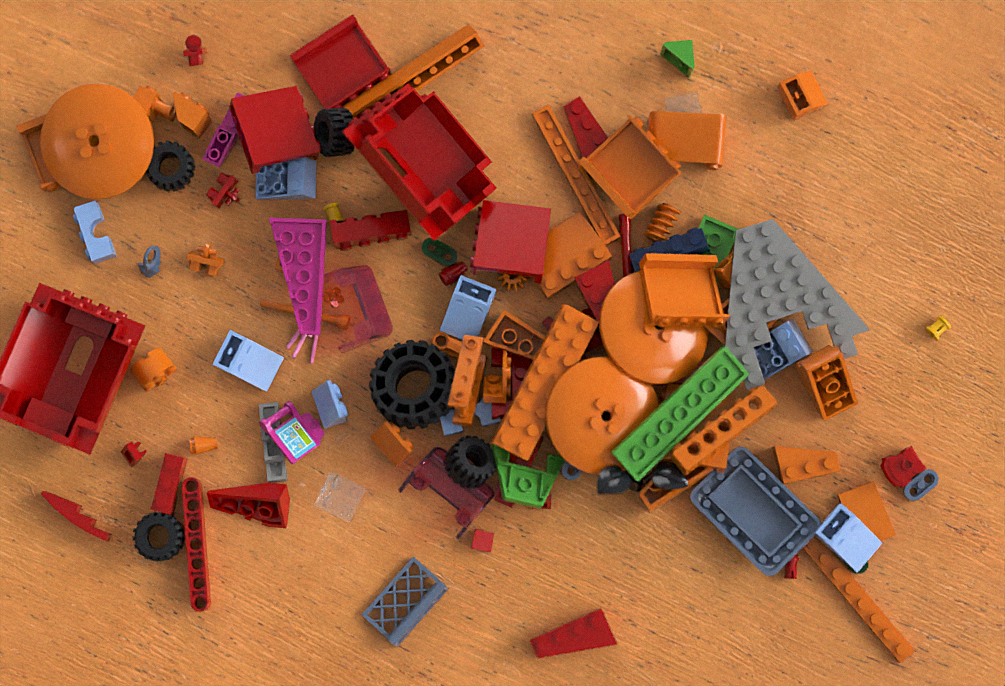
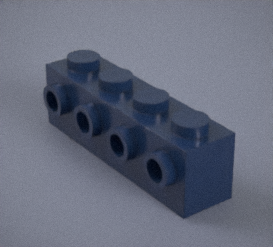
(691, 243)

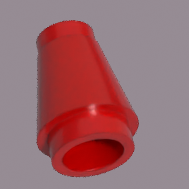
(452, 273)

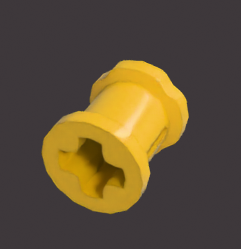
(333, 212)
(938, 327)

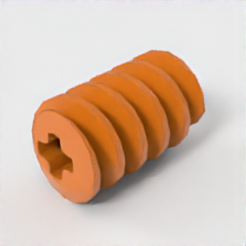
(661, 222)

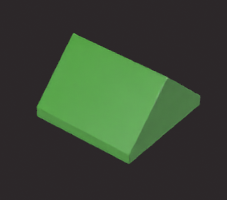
(680, 55)

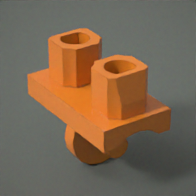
(197, 258)

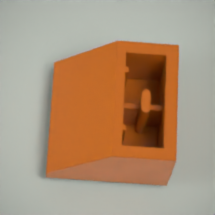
(801, 94)
(191, 116)
(391, 444)

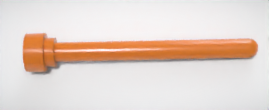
(340, 321)

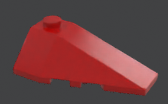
(259, 501)

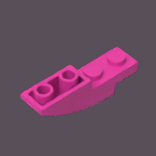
(222, 141)

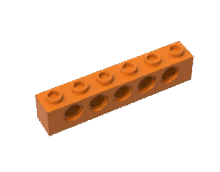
(687, 462)

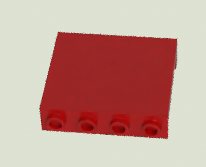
(340, 64)
(274, 127)
(511, 239)

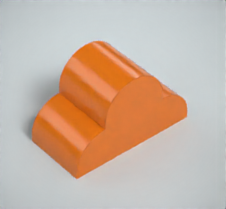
(827, 381)

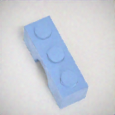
(87, 217)
(483, 412)

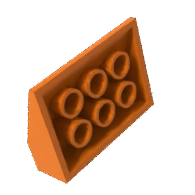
(570, 252)

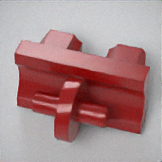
(194, 51)
(228, 184)

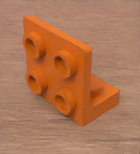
(498, 387)

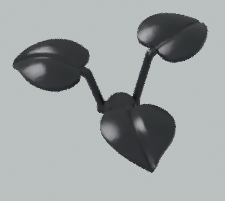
(614, 481)

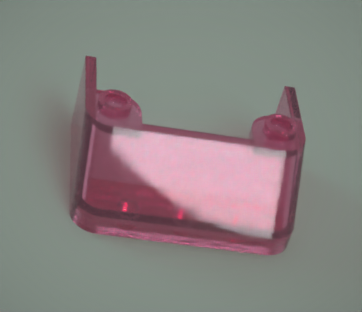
(377, 320)
(467, 501)

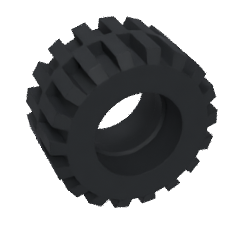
(328, 131)
(184, 172)
(462, 470)
(142, 536)

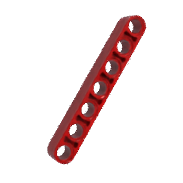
(193, 554)

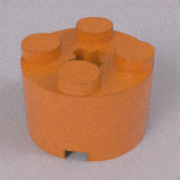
(153, 369)

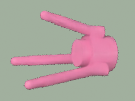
(300, 344)

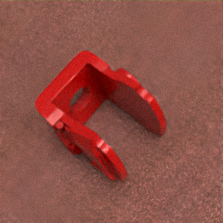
(902, 467)

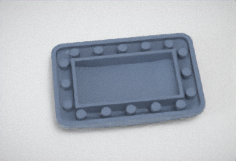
(755, 511)

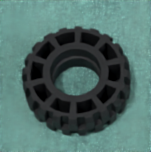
(395, 365)

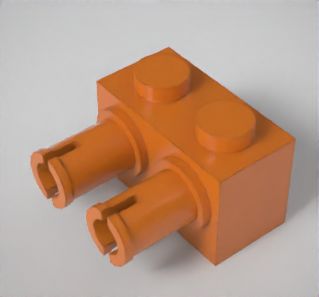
(153, 104)

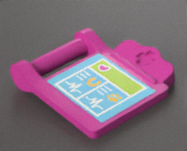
(296, 435)

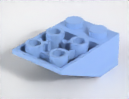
(287, 180)
(468, 308)
(786, 348)
(248, 360)
(328, 403)
(847, 537)

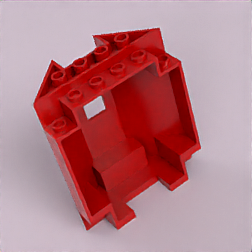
(432, 149)
(33, 375)

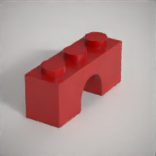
(166, 490)

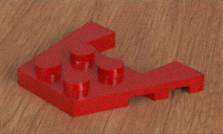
(519, 368)

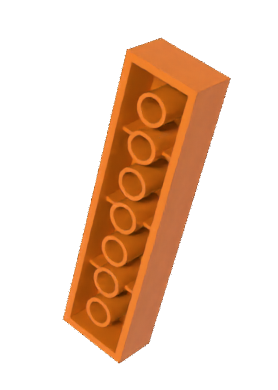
(558, 352)

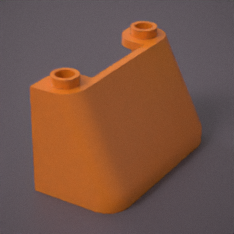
(690, 136)

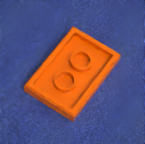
(869, 509)

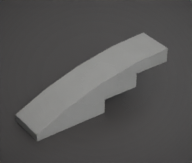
(273, 456)

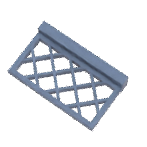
(417, 613)

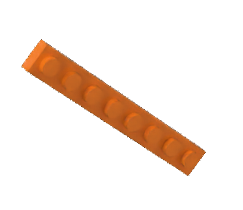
(576, 175)
(858, 599)

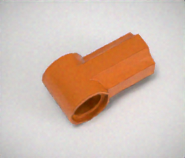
(451, 347)

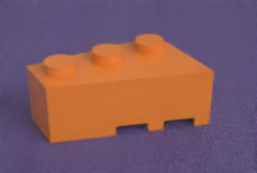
(802, 464)

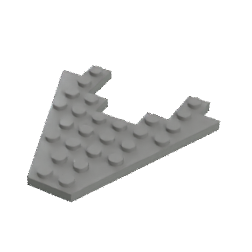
(775, 281)

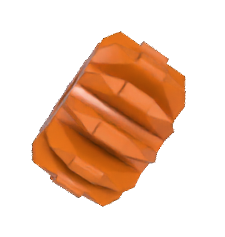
(517, 281)

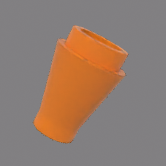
(202, 444)

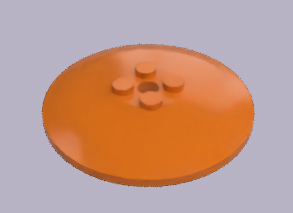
(123, 145)
(640, 347)
(577, 407)

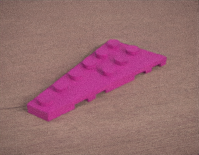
(302, 257)

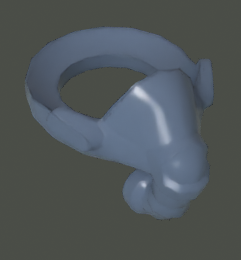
(150, 269)

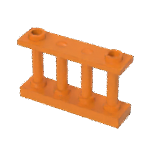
(467, 380)

